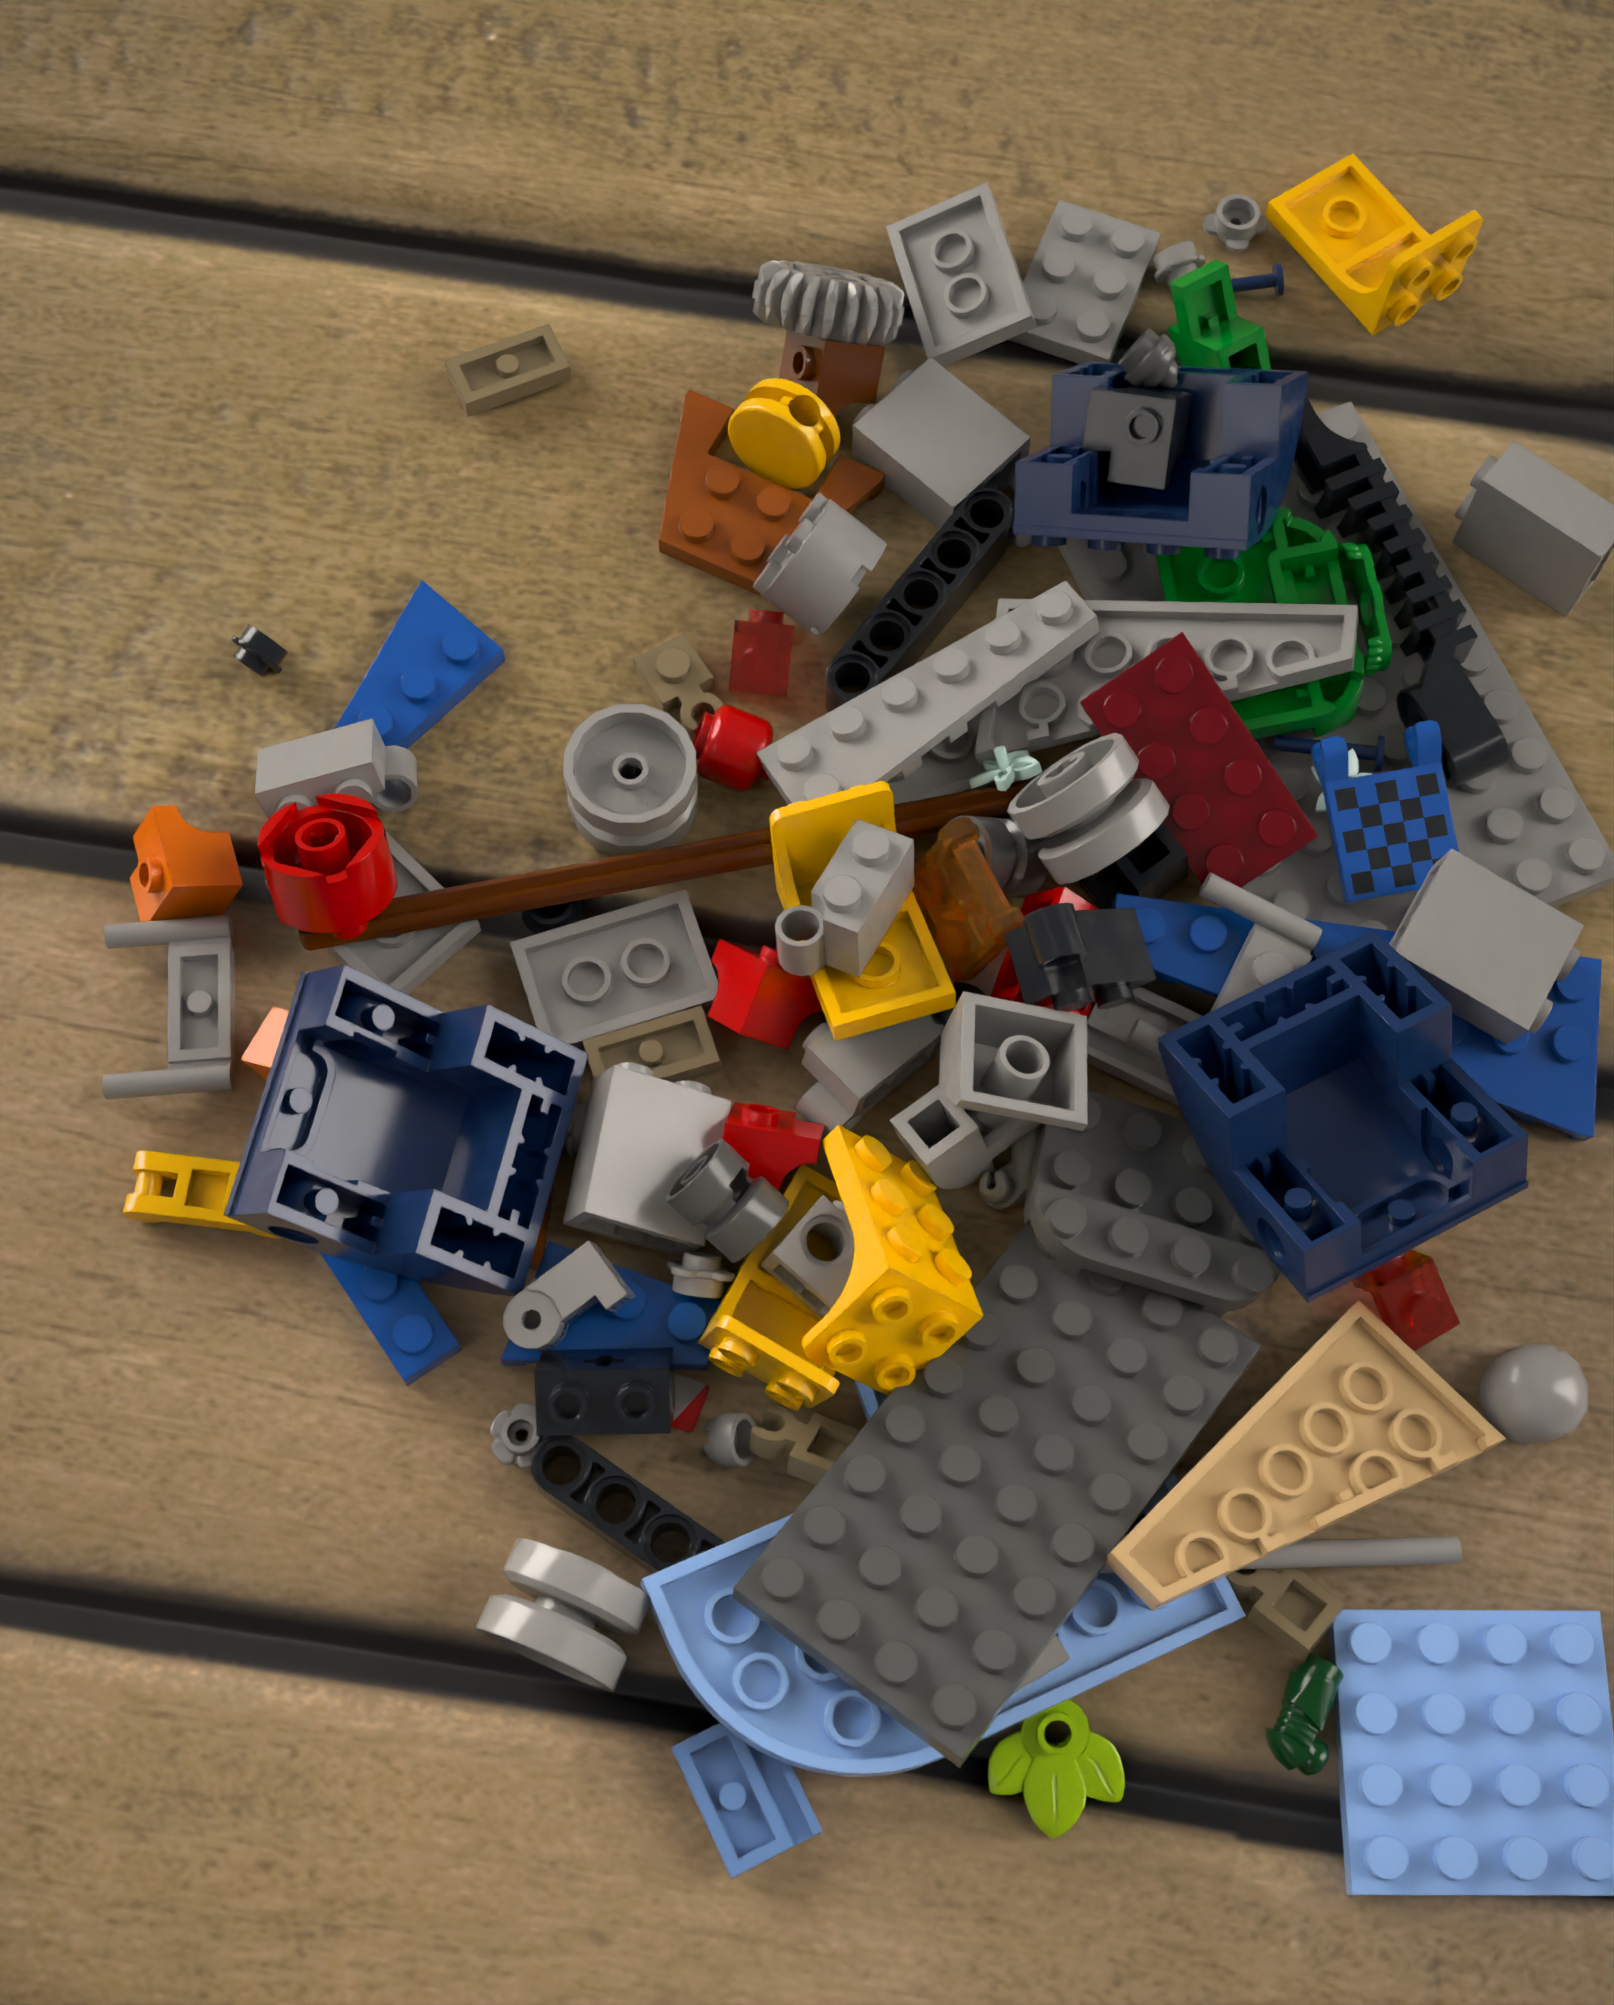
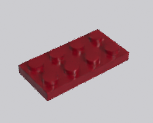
(1193, 745)

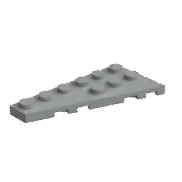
(1241, 644)

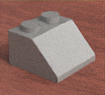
(1016, 1061)

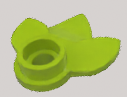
(1058, 1774)

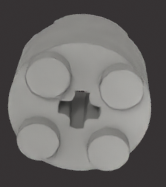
(819, 565)

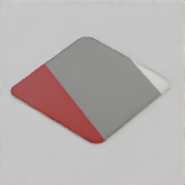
(689, 1401)

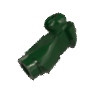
(1304, 1712)

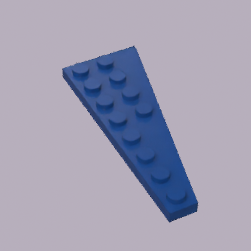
(1535, 1076)

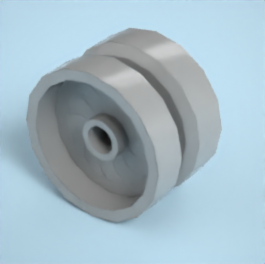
(631, 779)
(1089, 809)
(561, 1623)

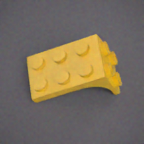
(1371, 245)
(906, 969)
(906, 1280)
(763, 1323)

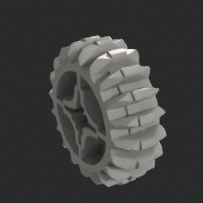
(828, 302)

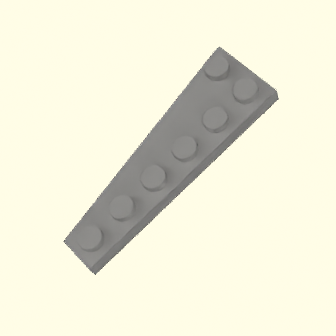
(930, 701)

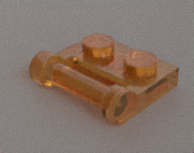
(963, 901)

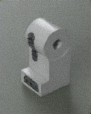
(546, 1307)

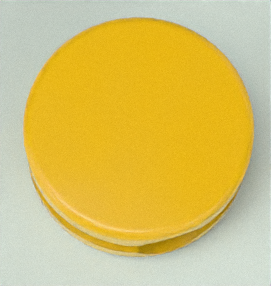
(784, 433)

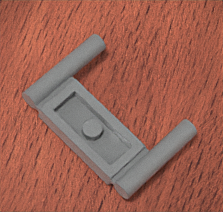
(1271, 950)
(199, 1006)

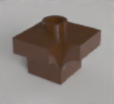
(833, 369)

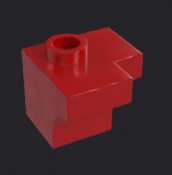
(759, 995)
(772, 1140)

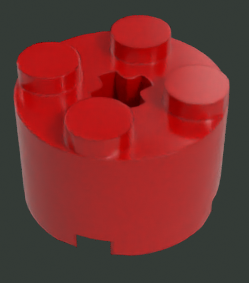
(328, 865)

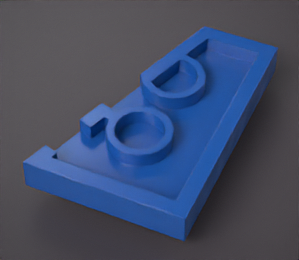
(422, 670)
(649, 1320)

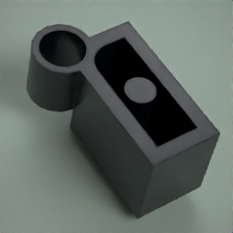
(1079, 957)

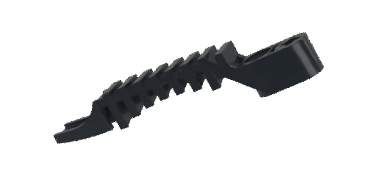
(1444, 693)

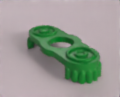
(1358, 566)

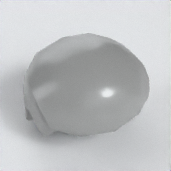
(1534, 1393)

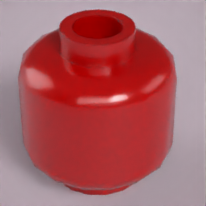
(728, 747)

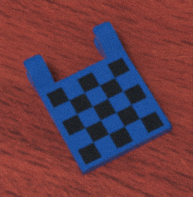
(1387, 823)

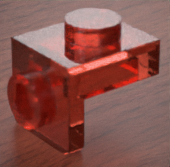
(761, 653)
(1410, 1298)

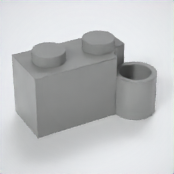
(337, 761)
(850, 904)
(863, 1069)

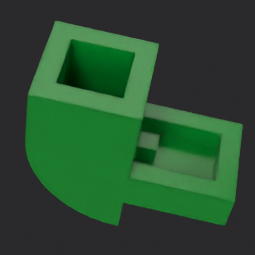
(1208, 322)

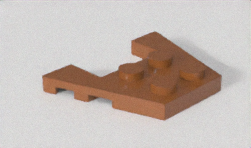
(733, 518)

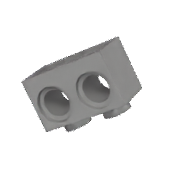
(809, 1279)

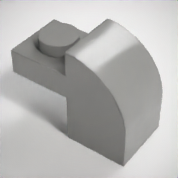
(953, 1141)

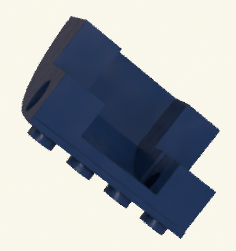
(1221, 485)
(1342, 1115)
(408, 1134)

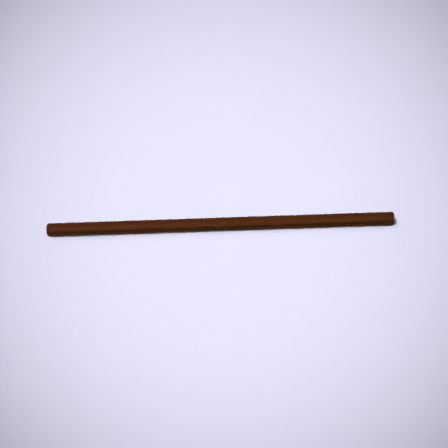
(637, 870)

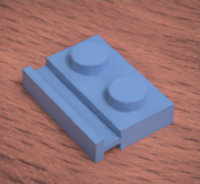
(745, 1798)

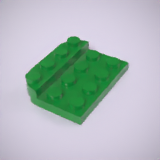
(1286, 566)

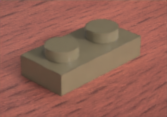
(508, 370)
(671, 1046)

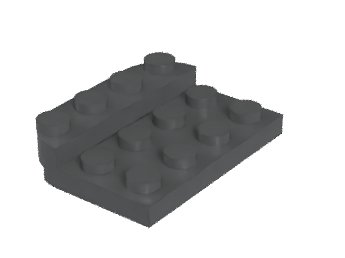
(1142, 1208)

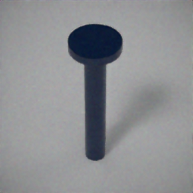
(1274, 279)
(1304, 746)

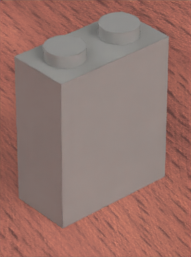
(937, 441)
(1536, 527)
(1487, 946)
(632, 1151)

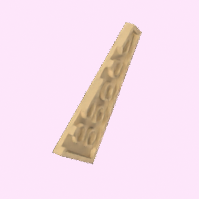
(1321, 1445)

